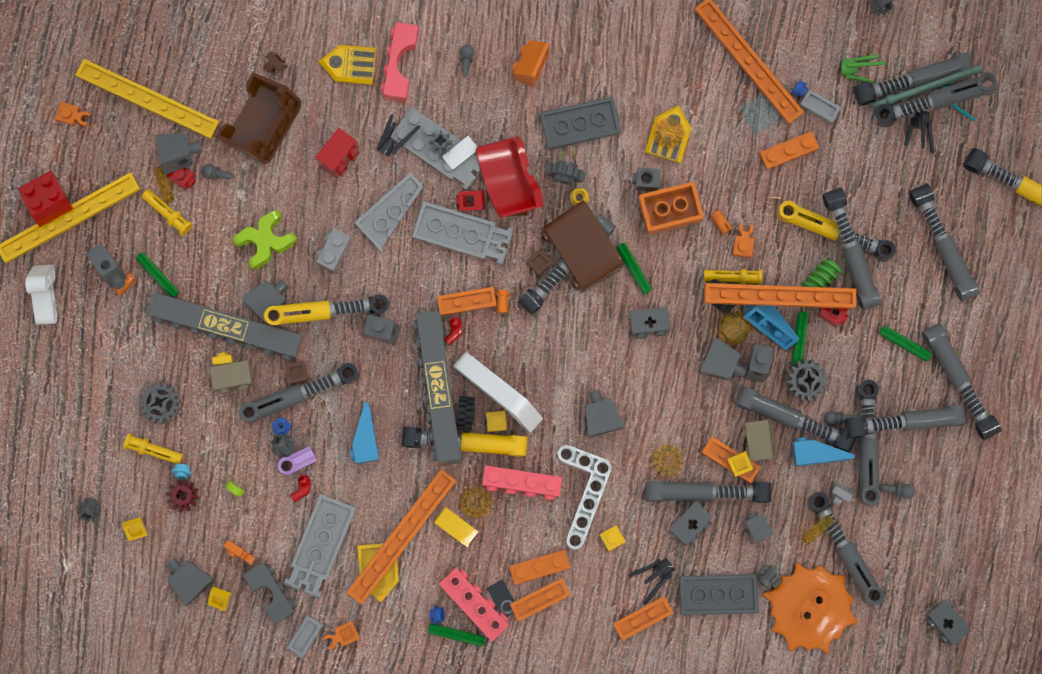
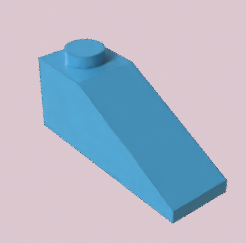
(772, 324)
(364, 442)
(813, 452)

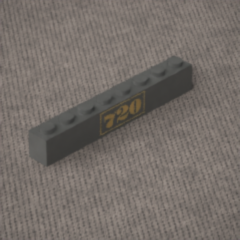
(226, 326)
(438, 388)

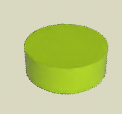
(235, 488)

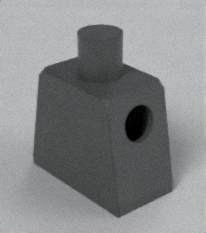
(176, 151)
(109, 271)
(266, 296)
(380, 329)
(722, 362)
(759, 362)
(601, 415)
(188, 580)

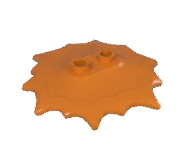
(797, 595)

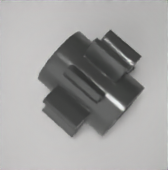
(881, 6)
(435, 141)
(283, 445)
(88, 509)
(769, 576)

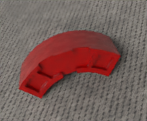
(507, 178)

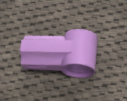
(299, 460)

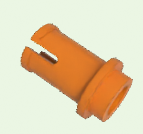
(721, 222)
(130, 279)
(502, 301)

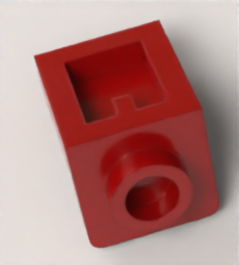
(183, 178)

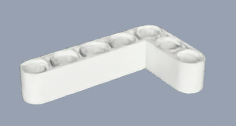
(499, 391)
(588, 493)

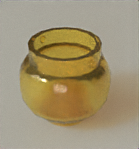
(734, 328)

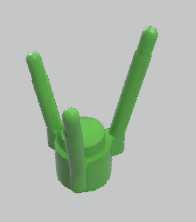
(850, 66)

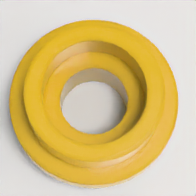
(579, 191)

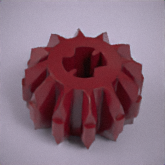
(189, 498)

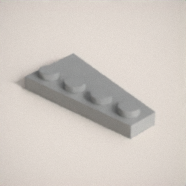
(385, 215)

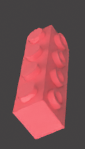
(521, 481)
(473, 604)

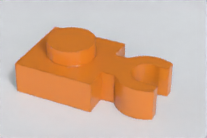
(70, 114)
(743, 244)
(234, 551)
(344, 634)

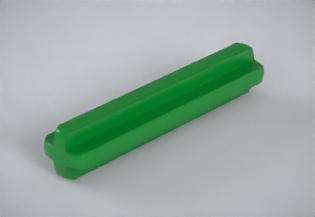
(634, 268)
(157, 275)
(801, 328)
(905, 343)
(456, 635)

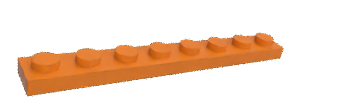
(749, 61)
(779, 296)
(401, 537)

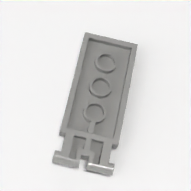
(420, 147)
(461, 233)
(320, 545)

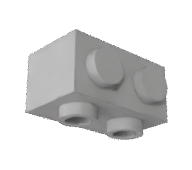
(333, 251)

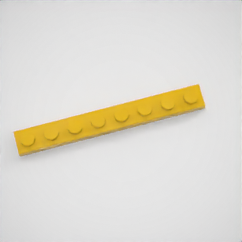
(147, 99)
(81, 211)

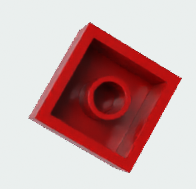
(338, 153)
(45, 198)

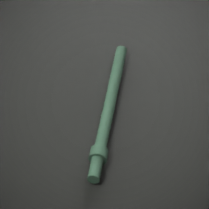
(891, 99)

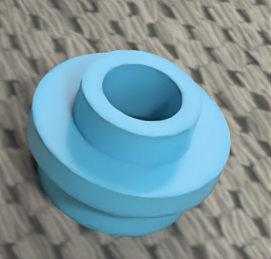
(181, 471)

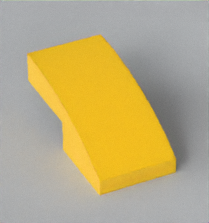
(455, 526)

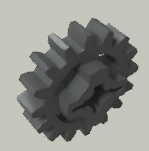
(565, 172)
(807, 387)
(168, 398)

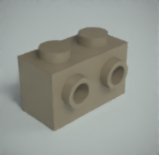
(231, 377)
(760, 440)

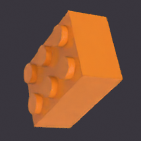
(670, 208)

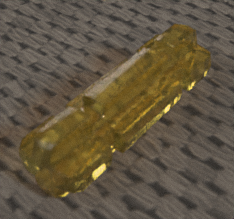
(163, 185)
(817, 529)

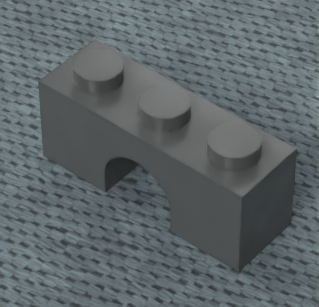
(281, 606)

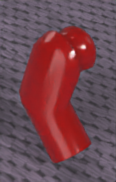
(455, 330)
(303, 488)

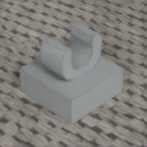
(841, 493)

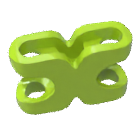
(264, 240)

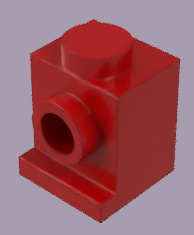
(465, 205)
(826, 315)

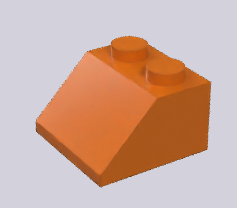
(531, 62)

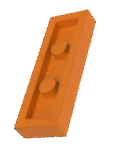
(789, 150)
(466, 301)
(720, 453)
(539, 567)
(540, 599)
(643, 618)

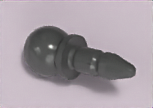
(466, 53)
(212, 172)
(832, 418)
(906, 491)

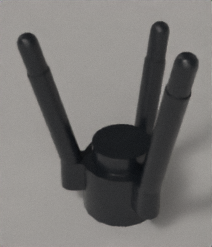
(922, 122)
(385, 145)
(663, 568)

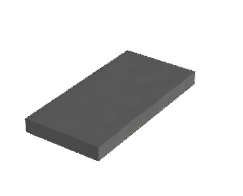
(580, 123)
(718, 594)

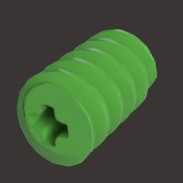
(822, 275)

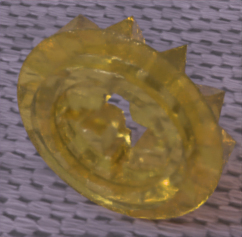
(671, 141)
(666, 451)
(475, 512)

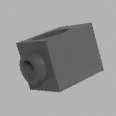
(654, 175)

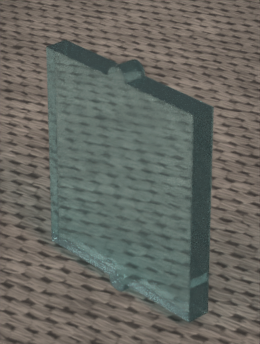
(759, 113)

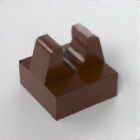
(274, 63)

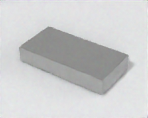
(820, 106)
(305, 636)

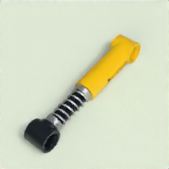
(978, 162)
(828, 228)
(324, 310)
(471, 442)

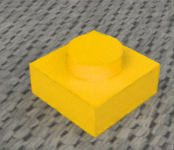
(222, 358)
(496, 421)
(740, 463)
(134, 529)
(612, 538)
(219, 598)

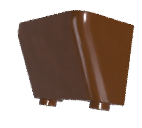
(262, 120)
(583, 246)

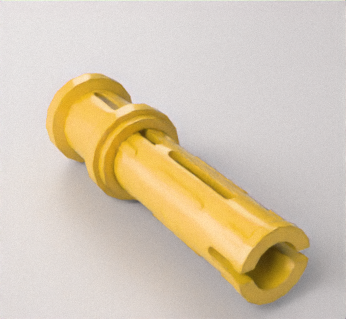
(173, 217)
(743, 276)
(144, 447)

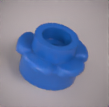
(799, 89)
(281, 421)
(437, 614)

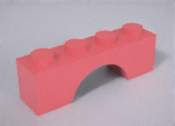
(404, 39)

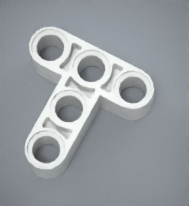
(40, 286)

